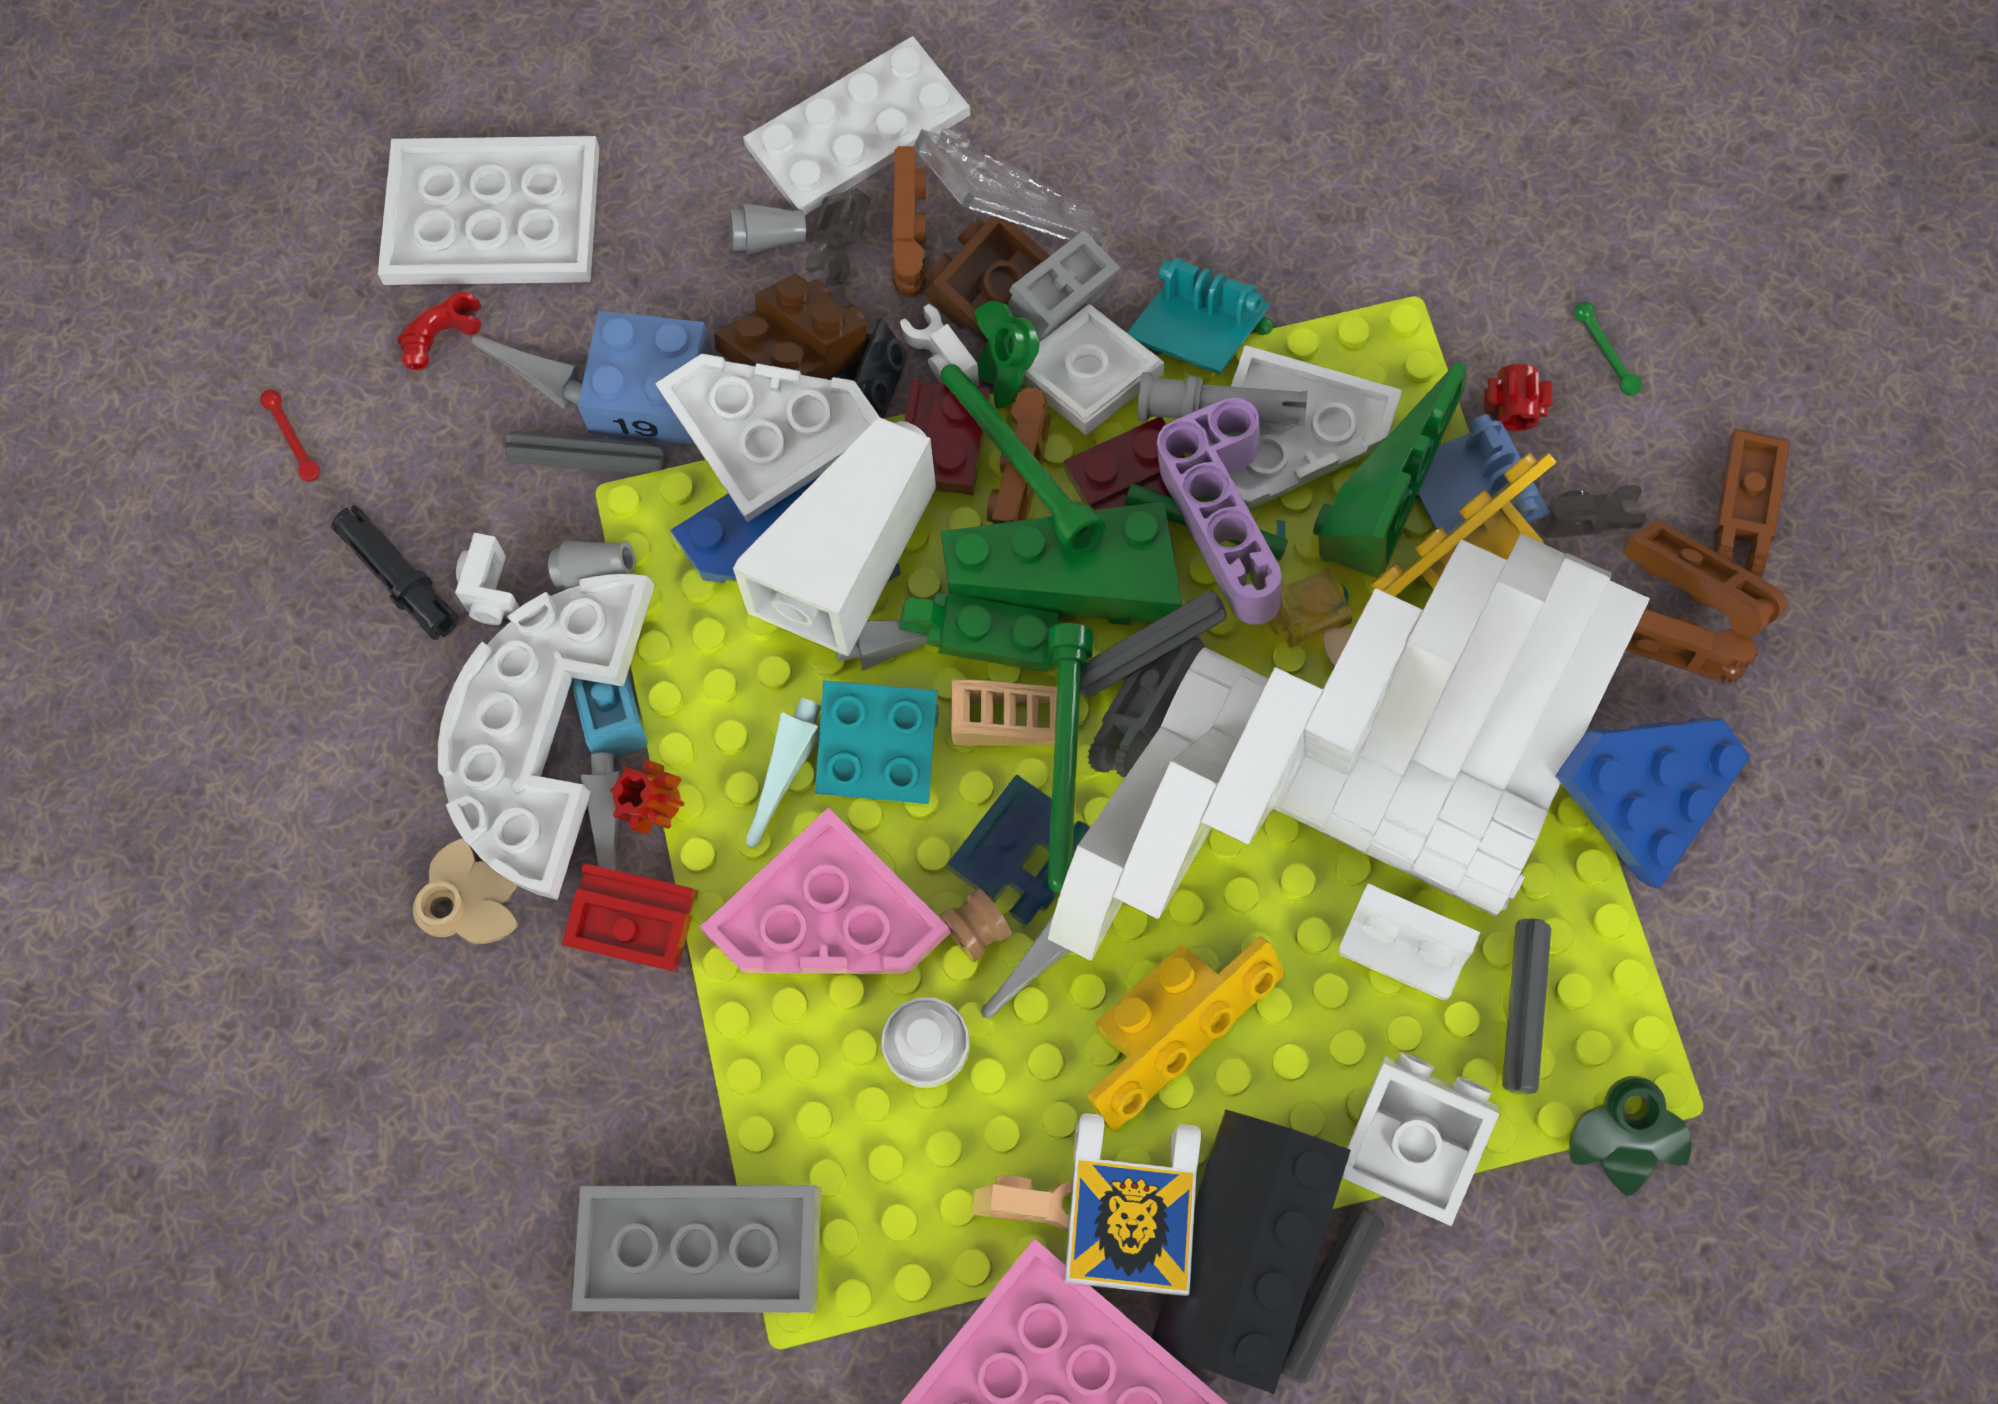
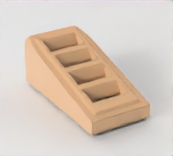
(989, 693)

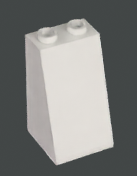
(841, 538)

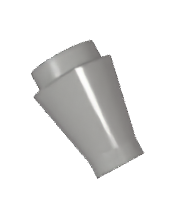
(763, 228)
(588, 559)

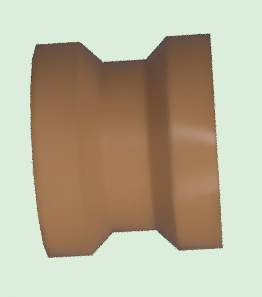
(976, 924)

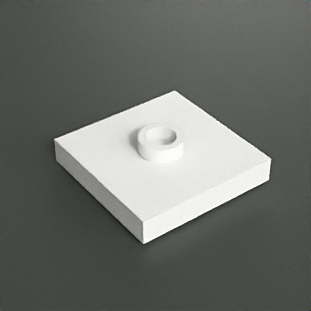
(1090, 368)

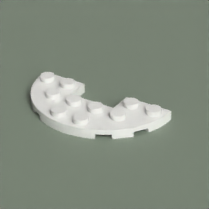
(506, 717)

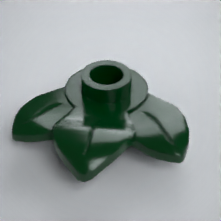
(1630, 1142)

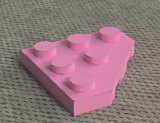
(826, 910)

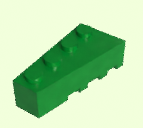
(1026, 565)

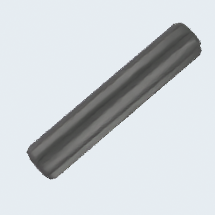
(585, 452)
(1151, 643)
(1526, 1006)
(1331, 1294)

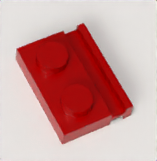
(630, 917)

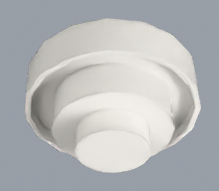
(925, 1042)

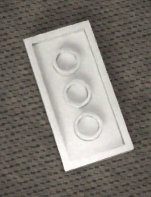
(855, 125)

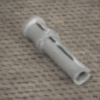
(1181, 397)

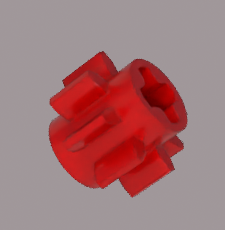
(1518, 397)
(647, 797)

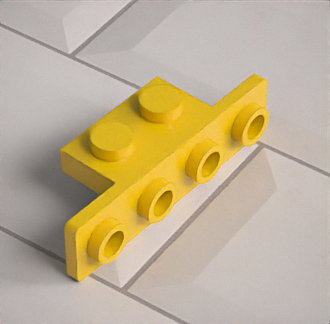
(1487, 523)
(1173, 1019)

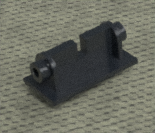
(879, 368)

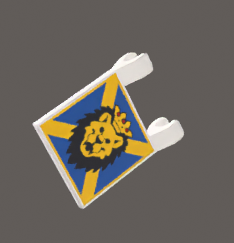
(1131, 1218)

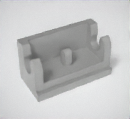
(1063, 284)

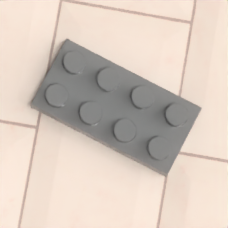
(697, 1249)

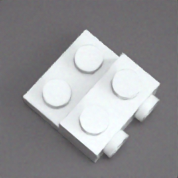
(1420, 1137)

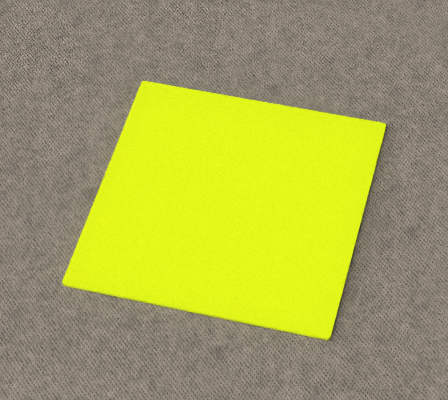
(900, 1162)

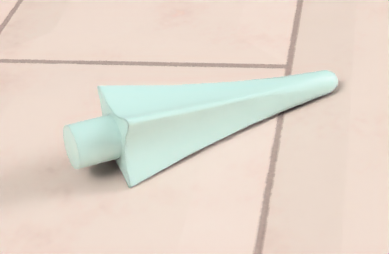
(793, 744)

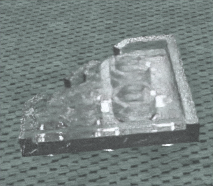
(1003, 188)

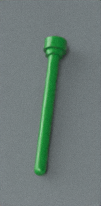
(1075, 524)
(1070, 648)

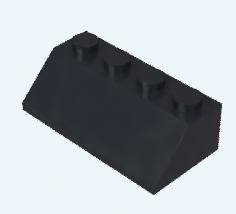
(1252, 1249)

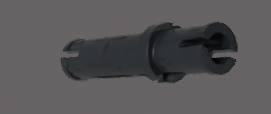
(408, 587)

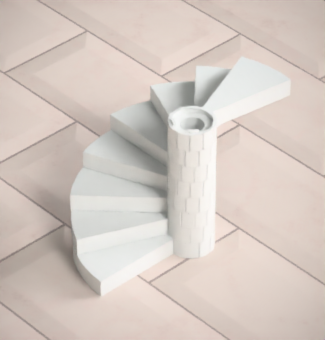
(1417, 750)

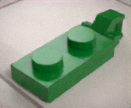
(982, 629)

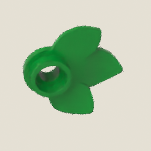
(1009, 350)

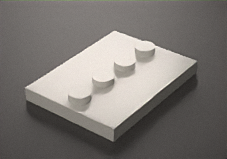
(489, 210)

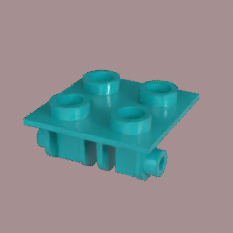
(1199, 316)
(876, 741)

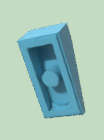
(609, 717)

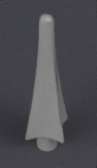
(551, 377)
(881, 642)
(602, 806)
(1036, 961)

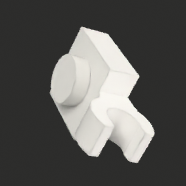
(942, 343)

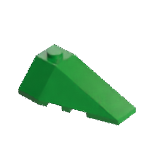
(1381, 493)

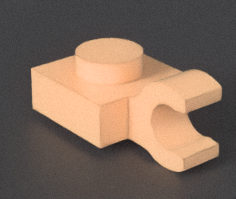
(1014, 1200)

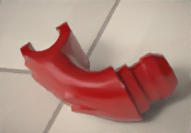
(420, 332)

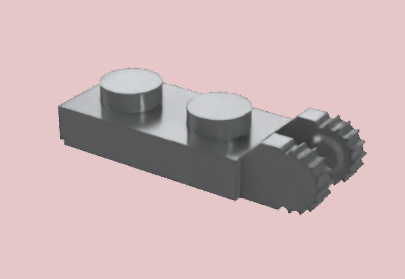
(1140, 710)

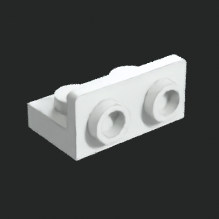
(1407, 942)

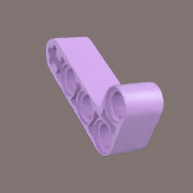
(1227, 516)

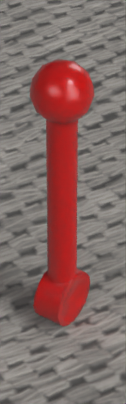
(308, 469)

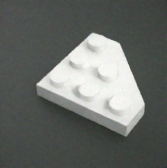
(1342, 424)
(764, 425)

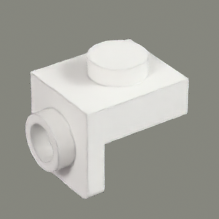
(478, 578)

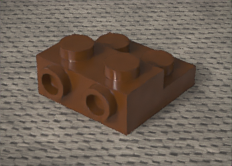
(982, 271)
(796, 330)

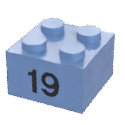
(622, 369)

